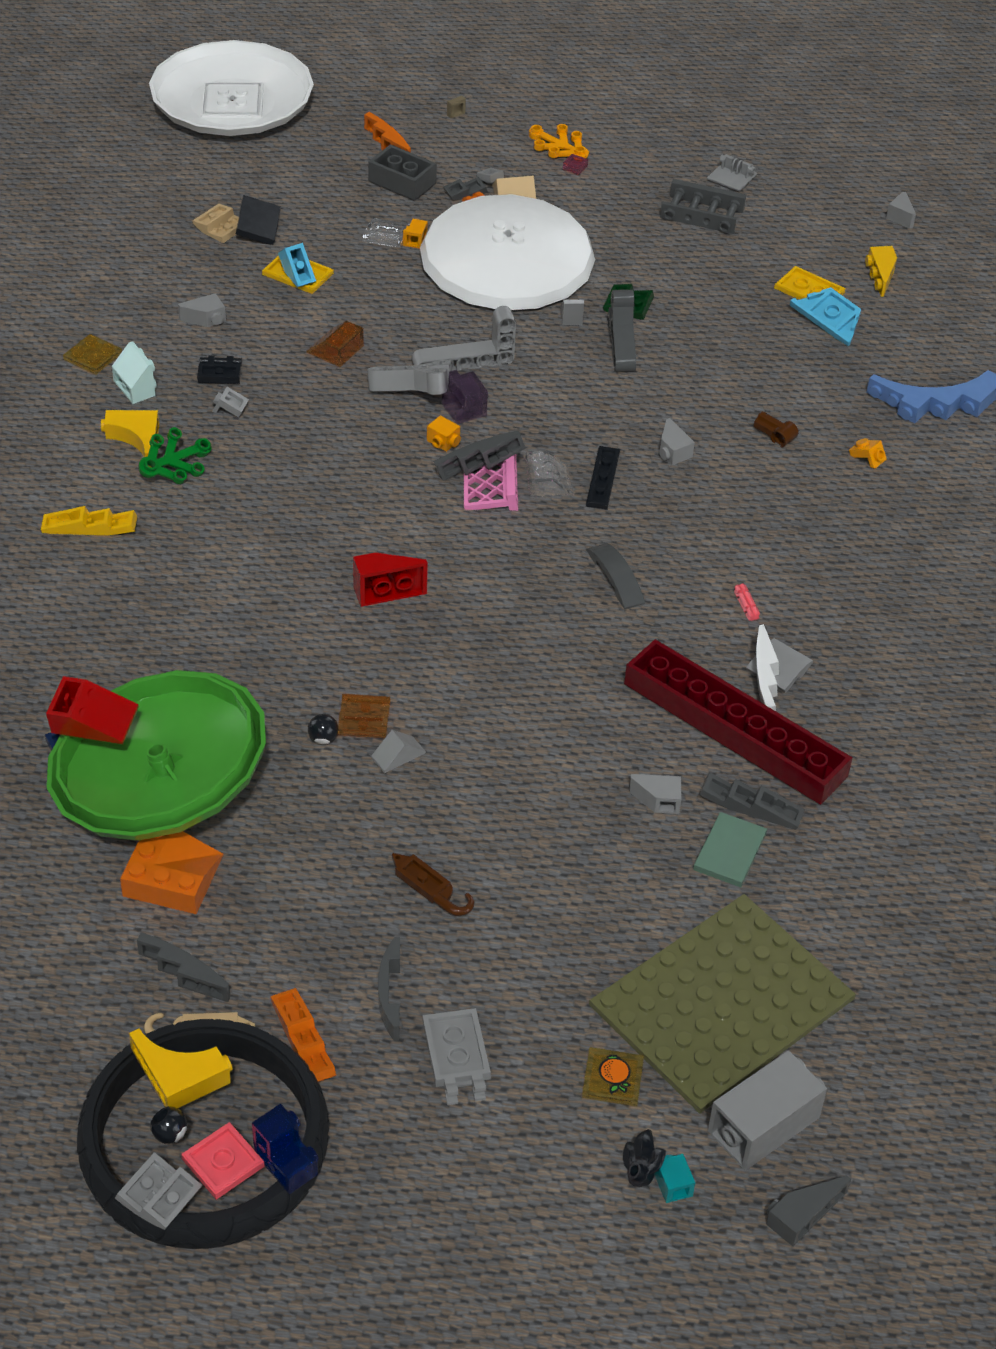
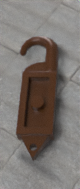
(429, 883)

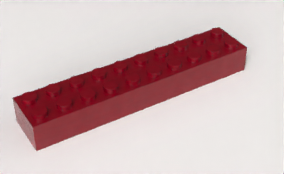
(738, 721)

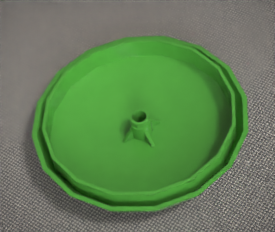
(178, 765)

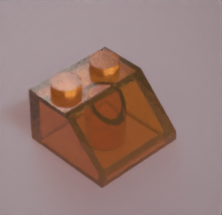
(339, 344)

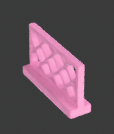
(507, 489)

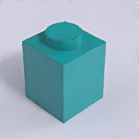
(675, 1178)

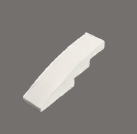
(766, 668)

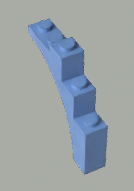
(942, 402)

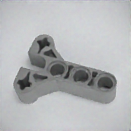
(424, 377)

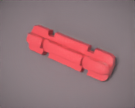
(746, 602)

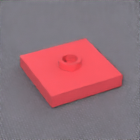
(222, 1160)

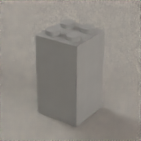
(767, 1109)

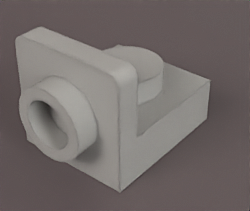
(230, 401)

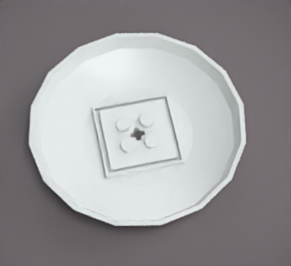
(200, 82)

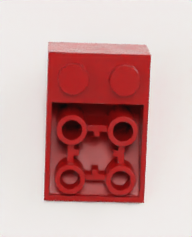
(90, 711)

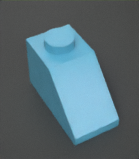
(297, 265)

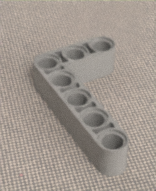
(477, 354)

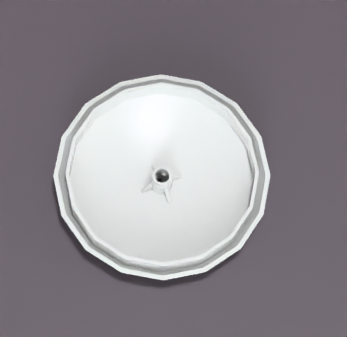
(507, 252)

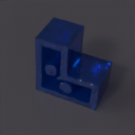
(281, 1148)

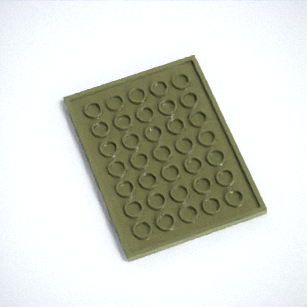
(721, 1002)

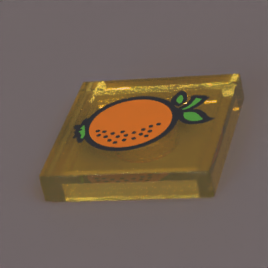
(613, 1076)

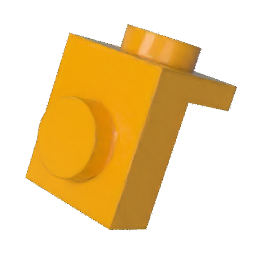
(869, 449)

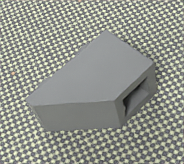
(657, 792)

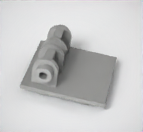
(733, 173)

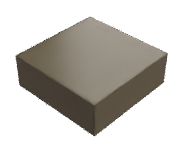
(456, 107)

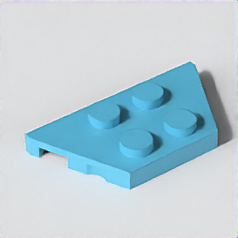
(830, 312)

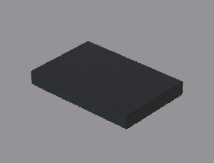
(258, 220)

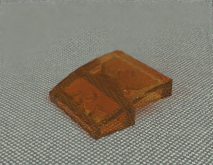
(364, 716)

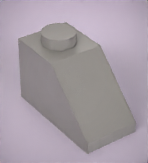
(203, 311)
(675, 444)

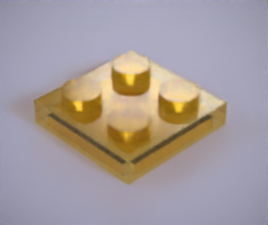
(92, 354)

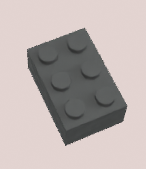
(402, 172)

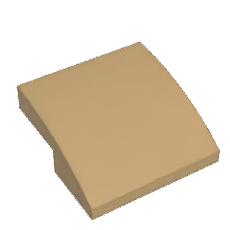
(218, 223)

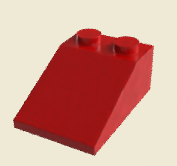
(388, 577)

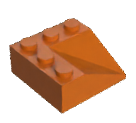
(170, 871)

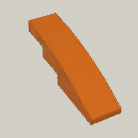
(384, 132)
(302, 1034)

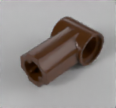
(779, 432)

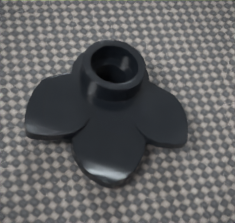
(642, 1159)

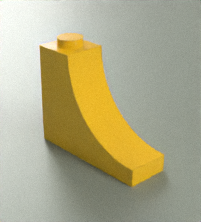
(131, 427)
(180, 1075)

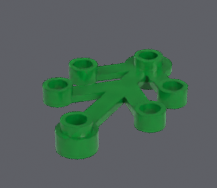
(173, 458)

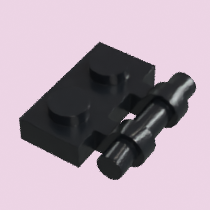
(219, 370)

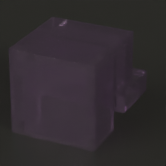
(466, 397)

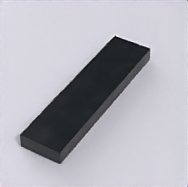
(603, 477)

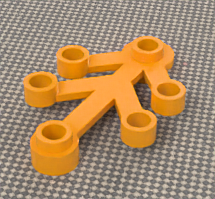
(537, 133)

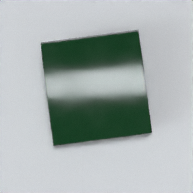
(642, 300)

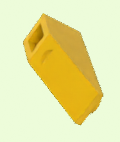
(882, 266)

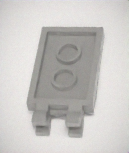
(457, 1052)

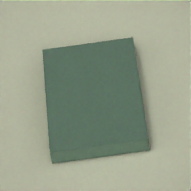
(730, 849)

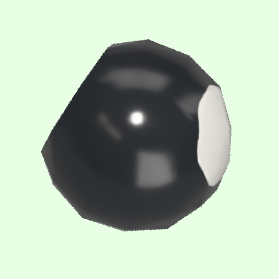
(323, 729)
(168, 1125)

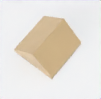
(519, 186)

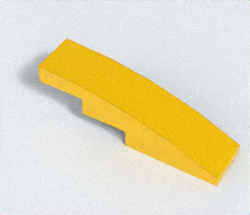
(81, 522)

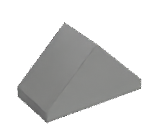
(901, 211)
(572, 312)
(396, 751)

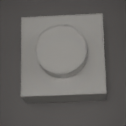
(490, 175)

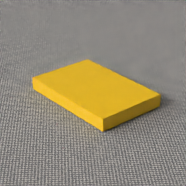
(275, 271)
(801, 282)

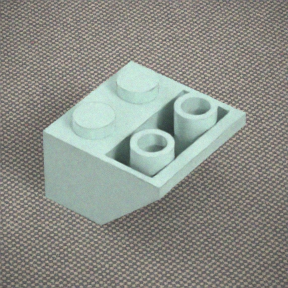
(134, 374)

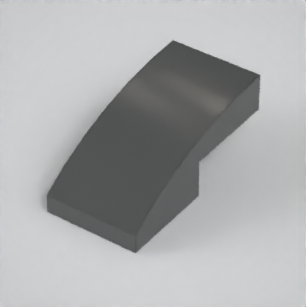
(458, 189)

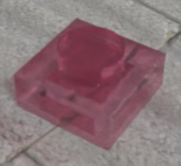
(575, 164)

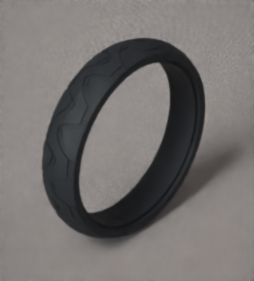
(215, 1227)

